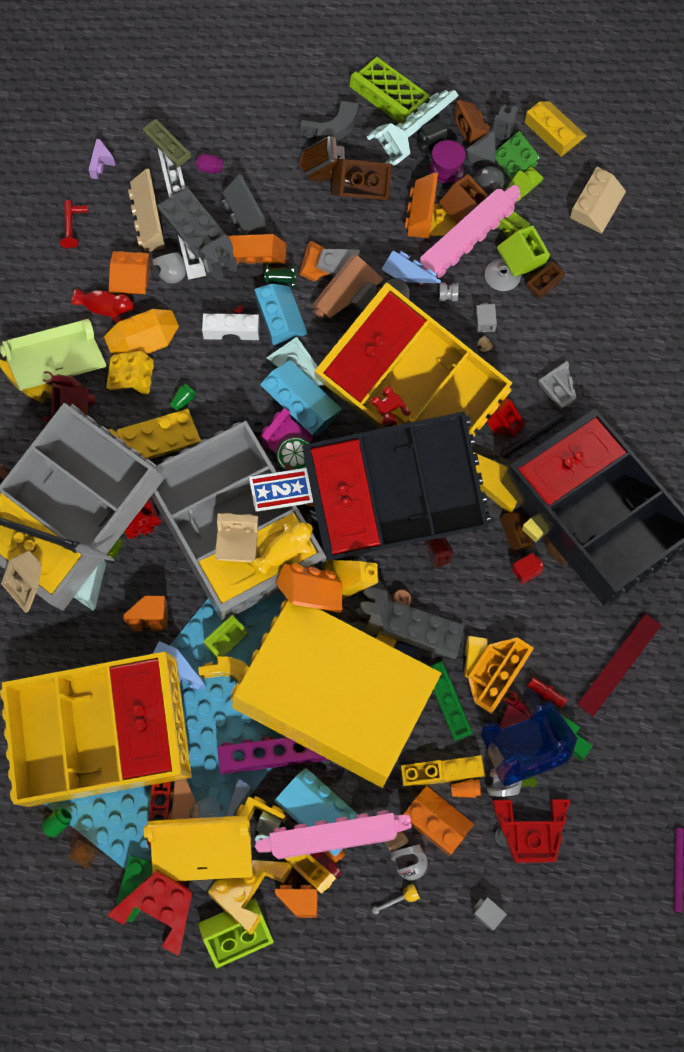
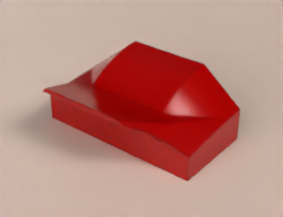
(506, 419)

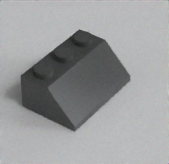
(243, 208)

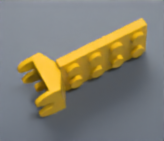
(160, 435)

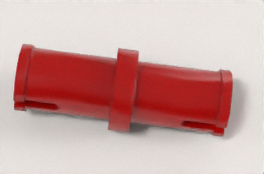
(547, 692)

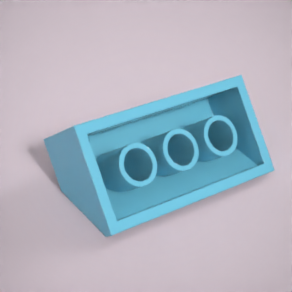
(301, 397)
(312, 801)

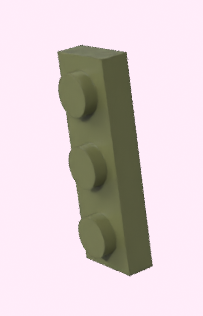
(166, 143)

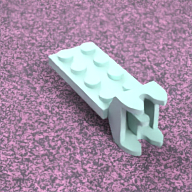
(395, 138)

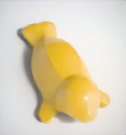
(285, 546)

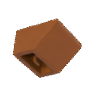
(462, 198)

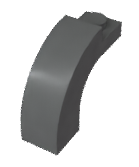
(338, 127)

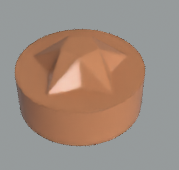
(401, 596)

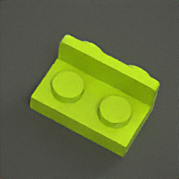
(512, 224)

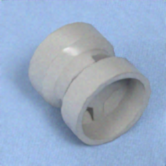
(448, 292)

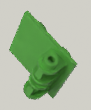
(516, 155)

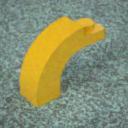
(226, 667)
(312, 871)

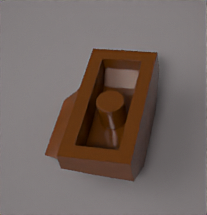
(544, 279)

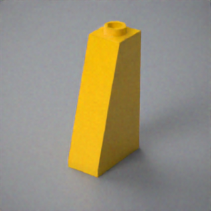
(492, 475)
(353, 575)

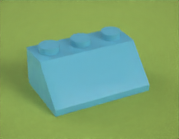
(280, 313)

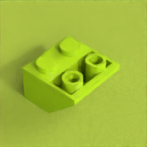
(523, 251)

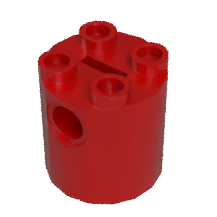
(144, 521)

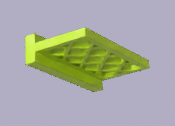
(381, 97)

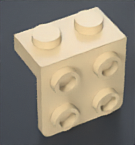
(236, 537)

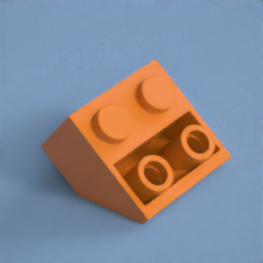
(148, 613)
(299, 901)

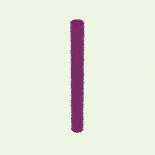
(678, 872)

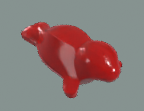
(104, 303)

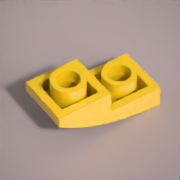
(474, 649)

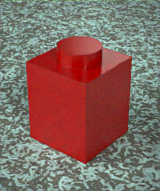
(527, 568)

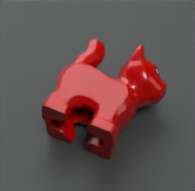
(389, 404)

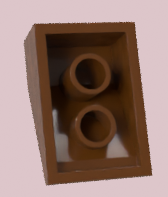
(361, 179)

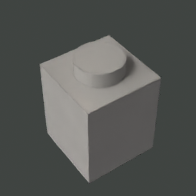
(486, 317)
(489, 913)

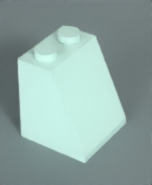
(90, 590)

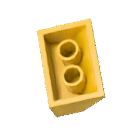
(553, 127)

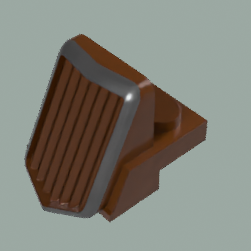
(320, 159)

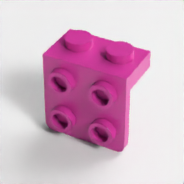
(282, 429)

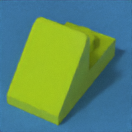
(526, 181)

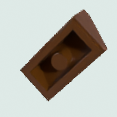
(516, 537)

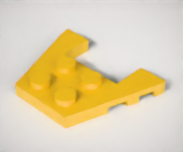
(235, 893)

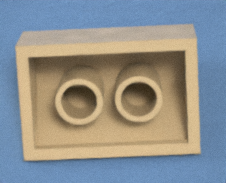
(598, 200)

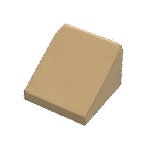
(399, 841)

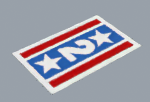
(281, 489)

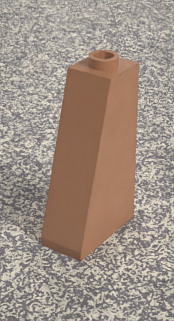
(344, 287)

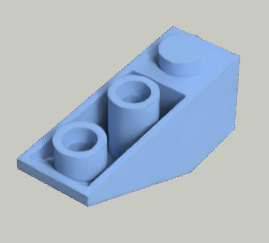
(401, 268)
(185, 671)

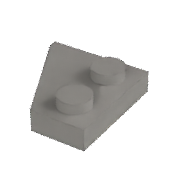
(333, 259)
(559, 386)

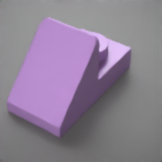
(99, 158)

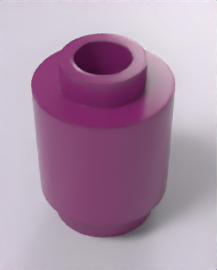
(209, 163)

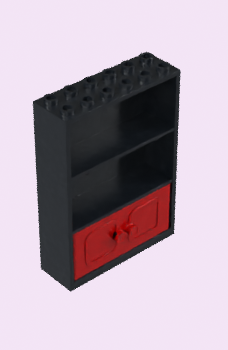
(396, 486)
(598, 506)

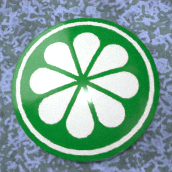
(291, 453)

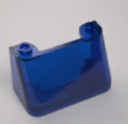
(529, 745)

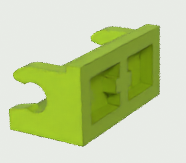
(225, 637)

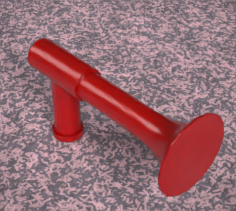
(69, 241)

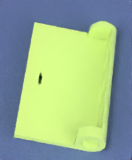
(60, 350)

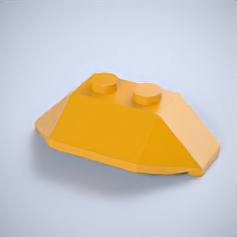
(142, 332)
(497, 671)

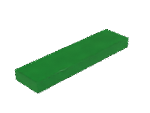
(450, 704)

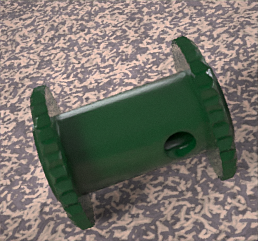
(280, 275)

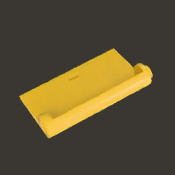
(201, 847)

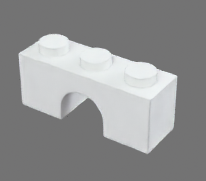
(242, 325)

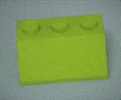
(229, 940)

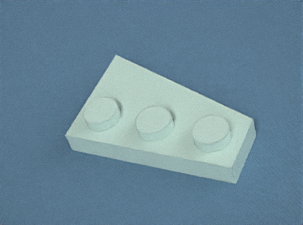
(298, 355)

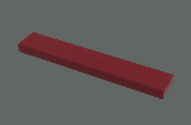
(619, 665)

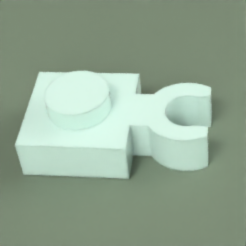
(266, 825)

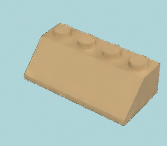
(147, 212)

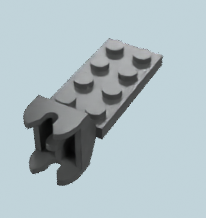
(199, 232)
(408, 624)

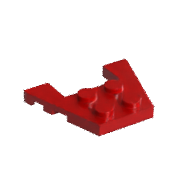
(533, 839)
(163, 900)

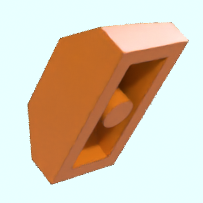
(309, 262)

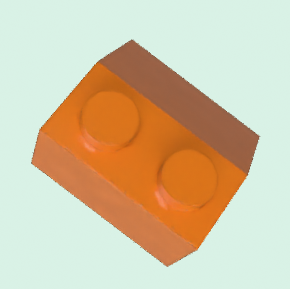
(129, 272)

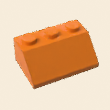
(422, 206)
(310, 587)
(438, 820)

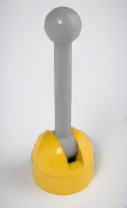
(409, 894)

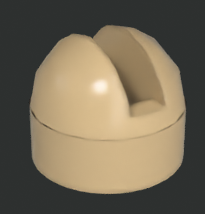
(485, 343)

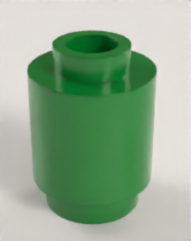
(56, 822)

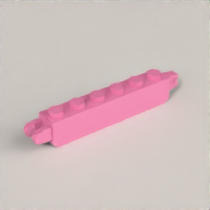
(470, 231)
(335, 835)

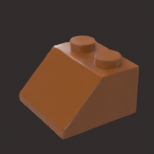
(470, 122)

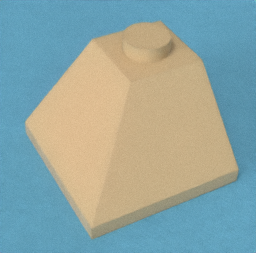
(22, 579)

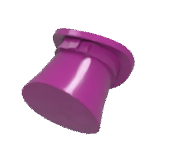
(448, 161)

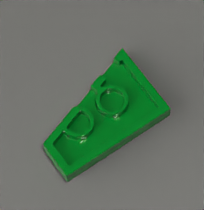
(136, 872)

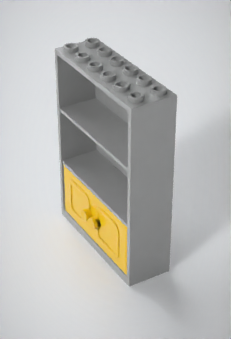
(214, 482)
(76, 487)

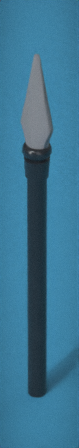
(71, 545)

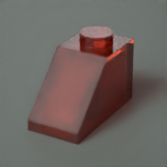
(439, 552)

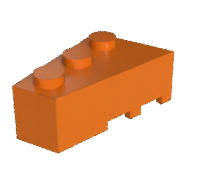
(258, 249)

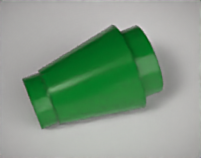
(182, 397)

